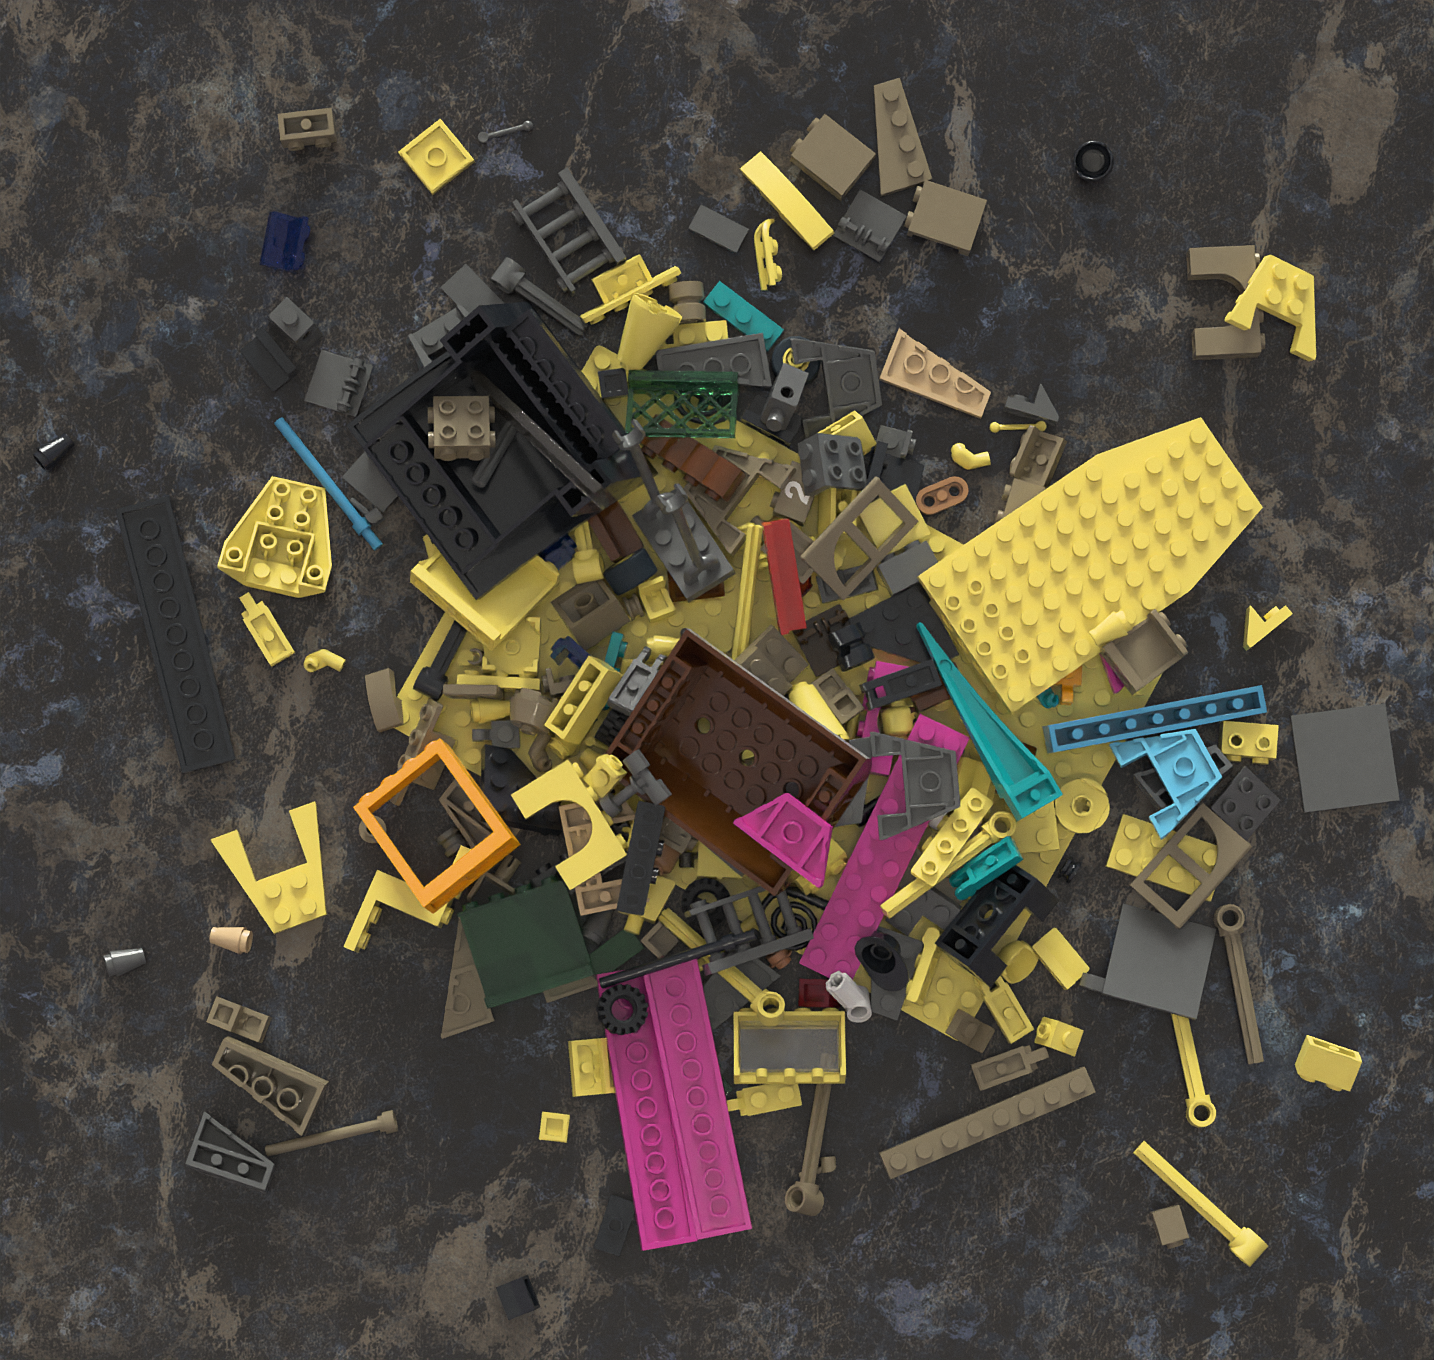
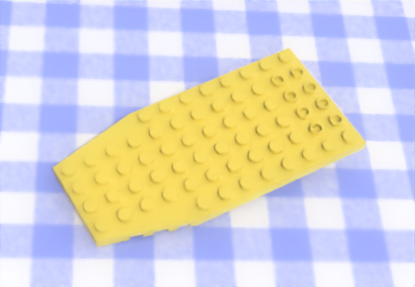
(1104, 539)

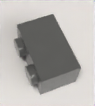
(902, 570)

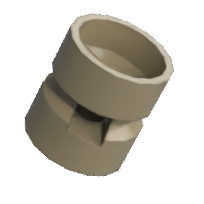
(686, 300)

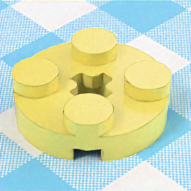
(1096, 801)

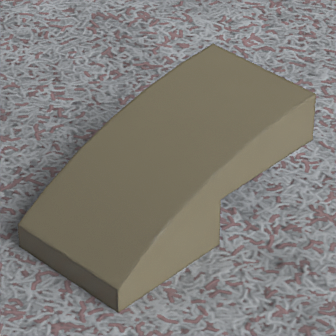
(838, 696)
(382, 698)
(239, 1019)

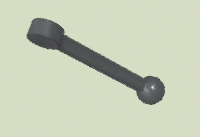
(483, 137)

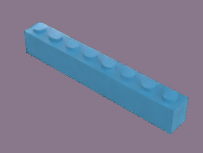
(1154, 719)

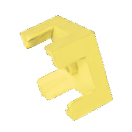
(517, 652)

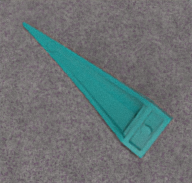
(1011, 766)

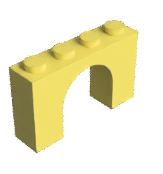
(565, 784)

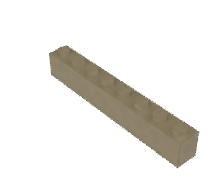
(986, 1122)

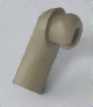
(538, 753)

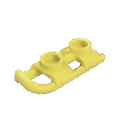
(766, 250)

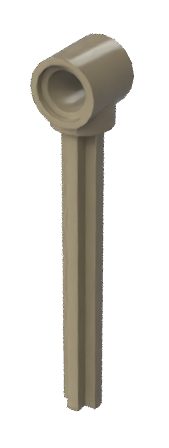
(1240, 980)
(805, 1195)

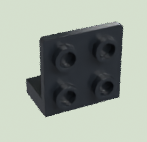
(893, 470)

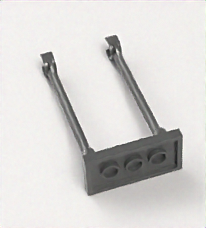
(676, 529)

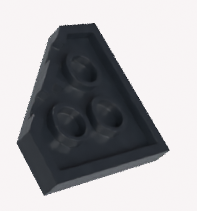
(893, 627)
(505, 774)

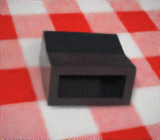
(518, 1297)

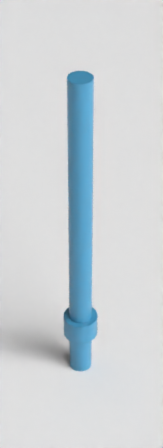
(360, 524)

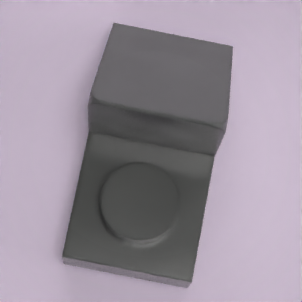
(1040, 410)

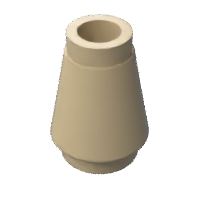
(232, 938)

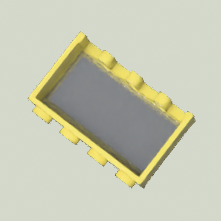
(798, 1050)

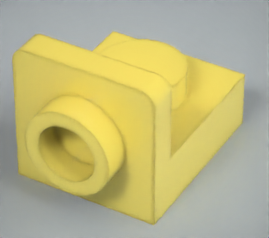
(605, 774)

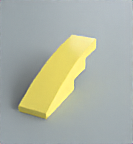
(787, 200)

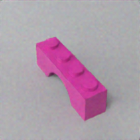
(880, 765)

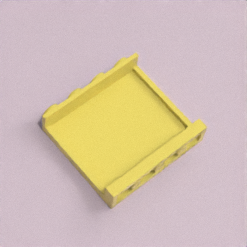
(500, 609)

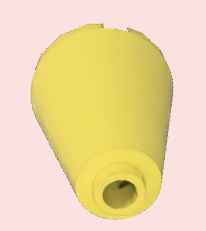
(645, 331)
(811, 702)

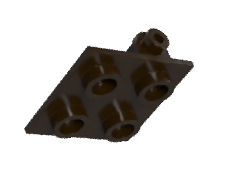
(815, 642)

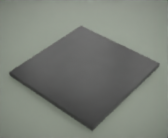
(1344, 758)
(1159, 963)

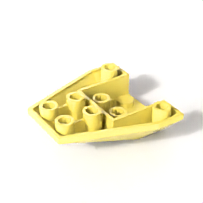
(282, 541)

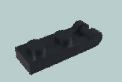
(901, 684)

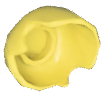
(1020, 961)

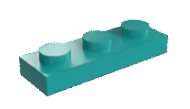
(742, 314)

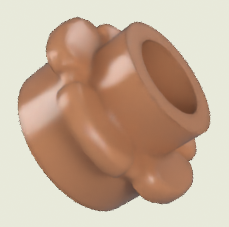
(779, 958)

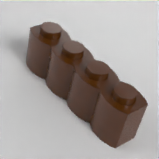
(696, 462)

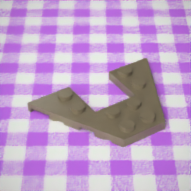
(465, 997)

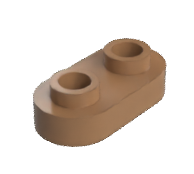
(940, 494)

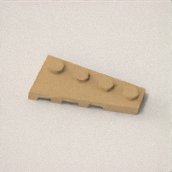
(932, 377)

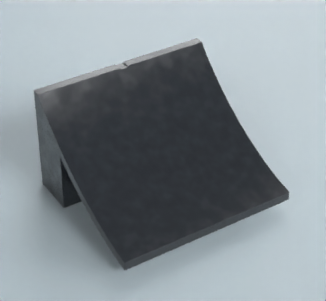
(527, 499)

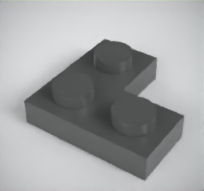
(932, 905)

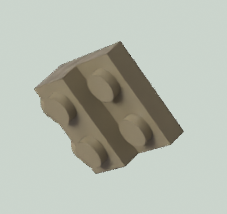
(772, 660)

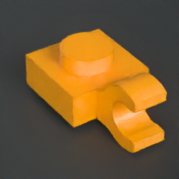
(1067, 683)

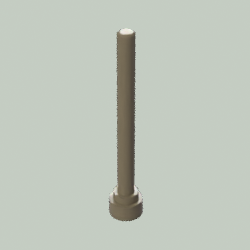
(385, 1123)

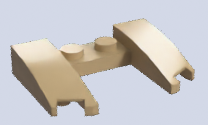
(577, 828)

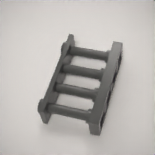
(582, 208)
(745, 953)

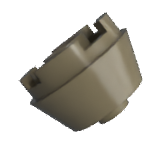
(531, 711)

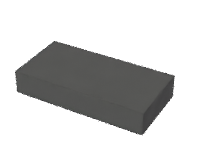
(718, 229)

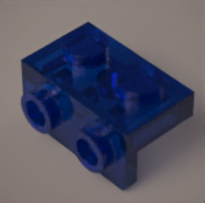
(284, 242)

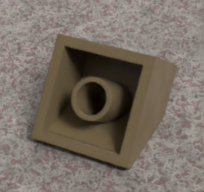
(590, 612)

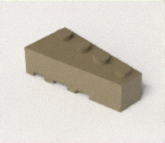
(273, 1082)

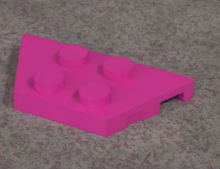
(792, 835)

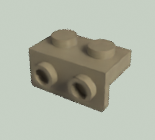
(1037, 457)

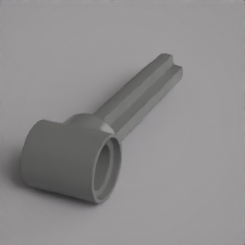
(510, 278)

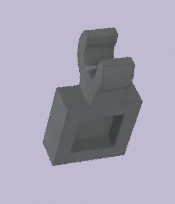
(501, 734)

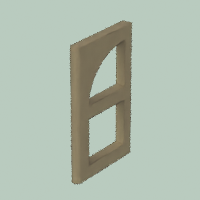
(820, 553)
(1230, 851)

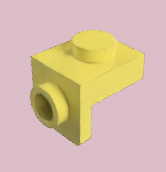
(655, 599)
(1058, 1036)

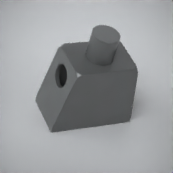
(295, 325)
(777, 408)

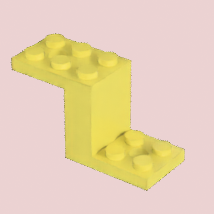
(399, 896)

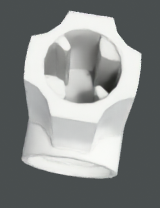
(850, 996)

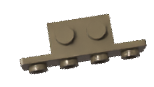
(417, 741)

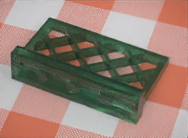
(689, 384)

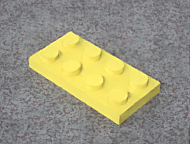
(1139, 843)

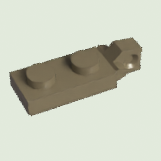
(1007, 1066)

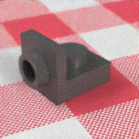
(898, 441)

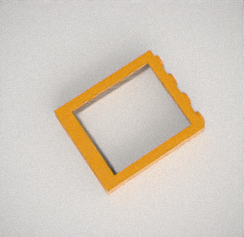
(469, 866)

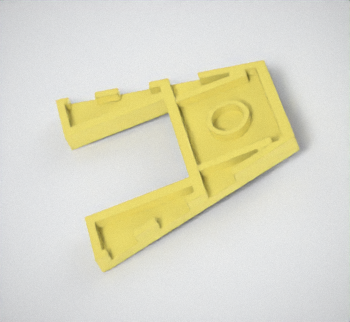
(290, 895)

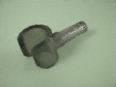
(686, 859)

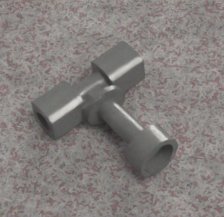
(641, 782)

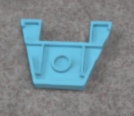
(1181, 766)

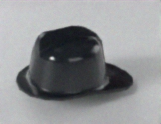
(882, 960)

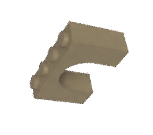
(1235, 266)

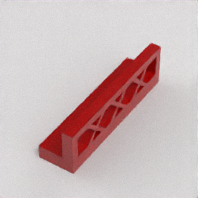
(783, 575)

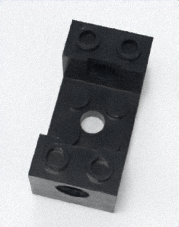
(971, 937)

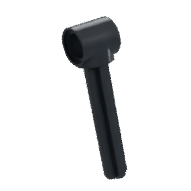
(432, 678)

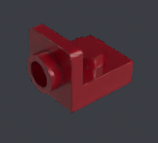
(814, 994)

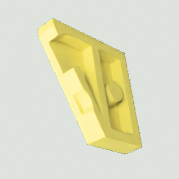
(1037, 831)

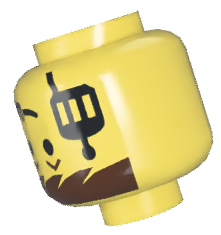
(898, 719)

